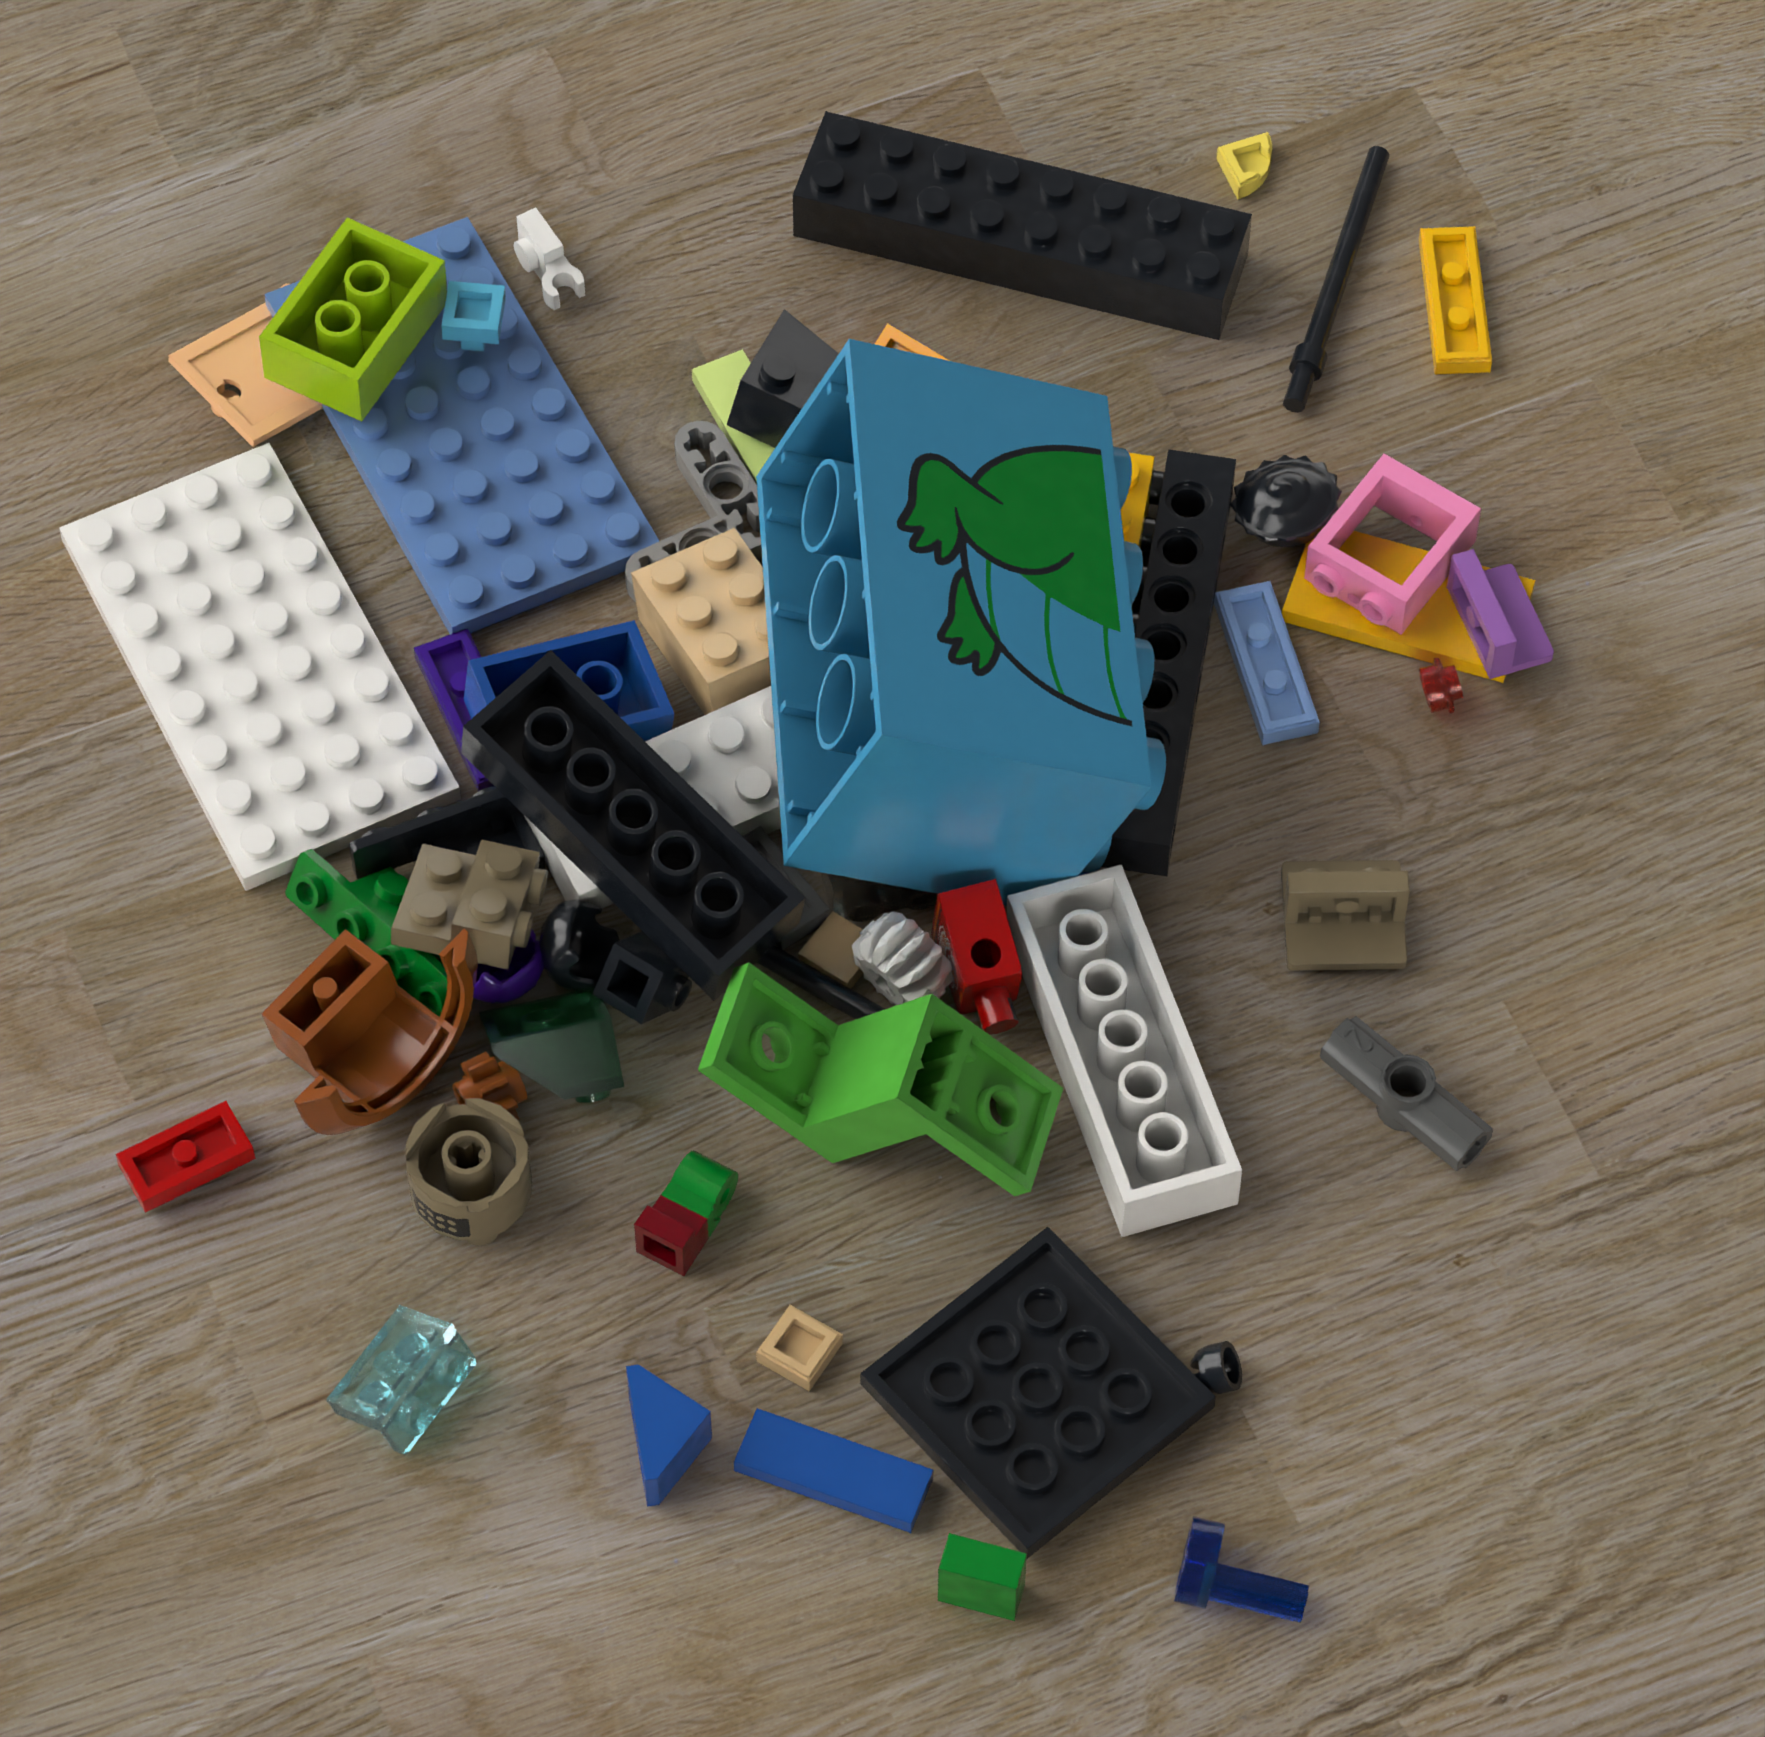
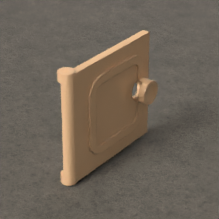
(235, 358)

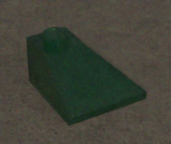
(559, 1043)

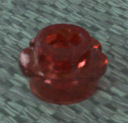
(1440, 686)

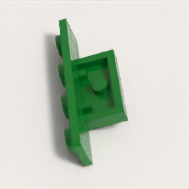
(367, 912)

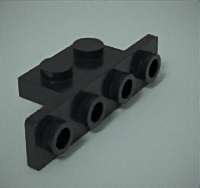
(455, 827)

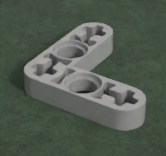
(722, 513)

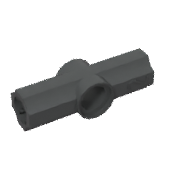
(1431, 1117)

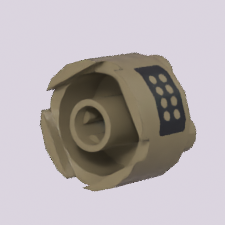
(469, 1170)

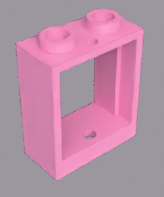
(1416, 503)

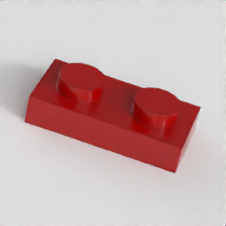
(185, 1156)

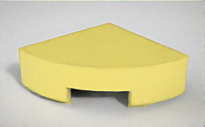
(1246, 163)

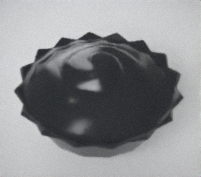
(1286, 501)

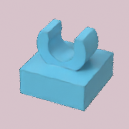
(473, 314)

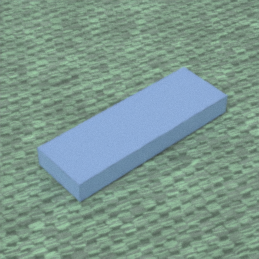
(1266, 663)

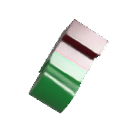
(685, 1212)

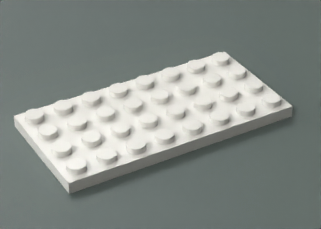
(258, 664)

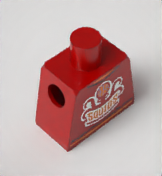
(982, 953)

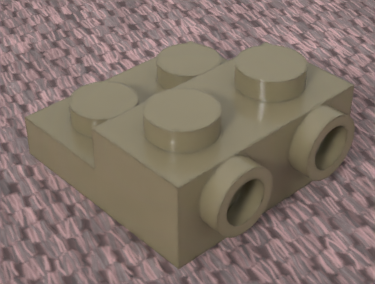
(471, 892)

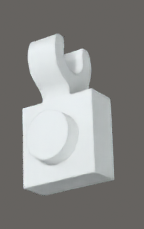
(544, 253)

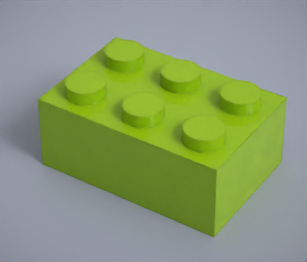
(353, 319)

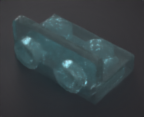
(404, 1377)

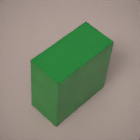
(981, 1576)

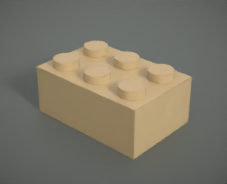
(709, 618)

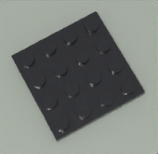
(1037, 1391)

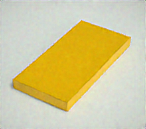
(1432, 633)

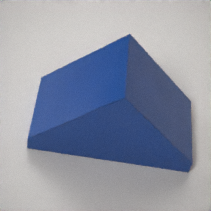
(667, 1431)

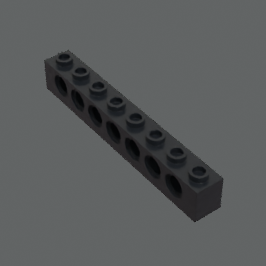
(1203, 489)

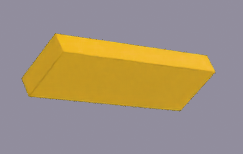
(1455, 300)

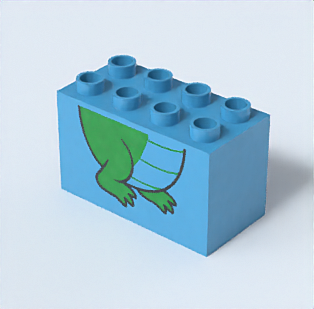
(952, 627)

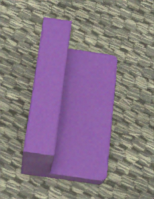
(1497, 615)

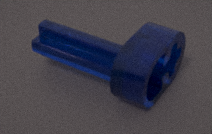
(1205, 1579)

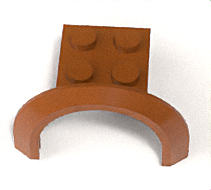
(366, 1033)

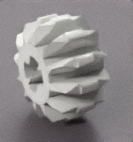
(901, 959)

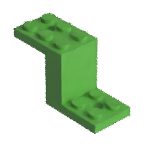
(881, 1079)

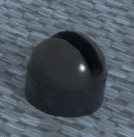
(1218, 1367)

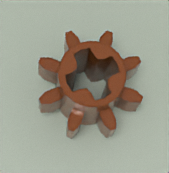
(491, 1082)

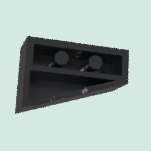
(780, 380)

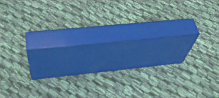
(833, 1470)

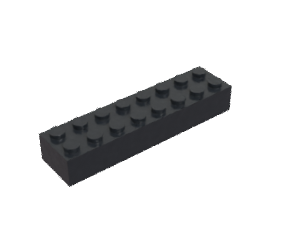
(1021, 225)

